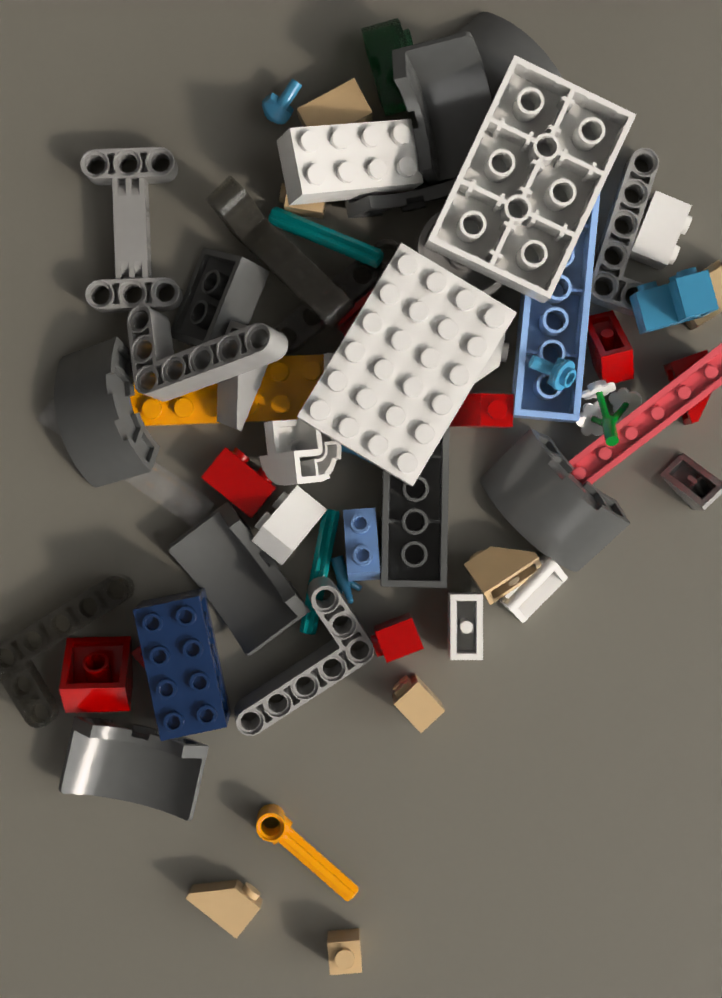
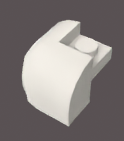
(298, 453)

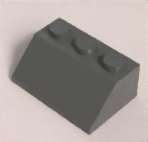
(219, 292)

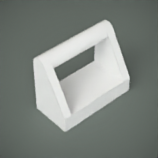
(535, 590)

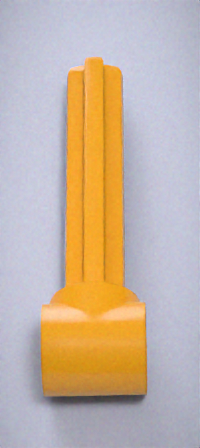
(303, 851)

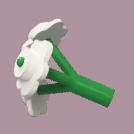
(595, 416)

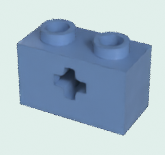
(361, 544)

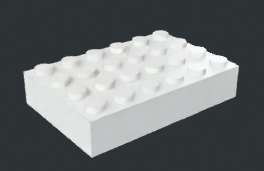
(530, 180)
(406, 364)

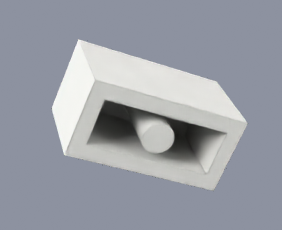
(660, 230)
(288, 525)
(465, 626)

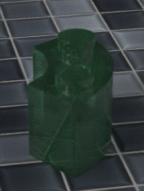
(378, 43)

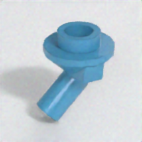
(278, 108)
(560, 373)

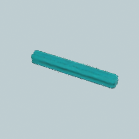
(326, 237)
(320, 565)

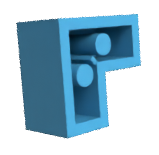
(683, 299)

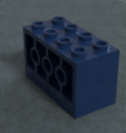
(182, 664)

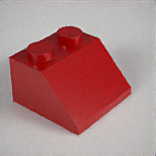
(97, 674)

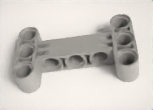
(131, 227)

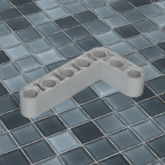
(622, 243)
(171, 375)
(310, 666)

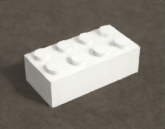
(348, 161)

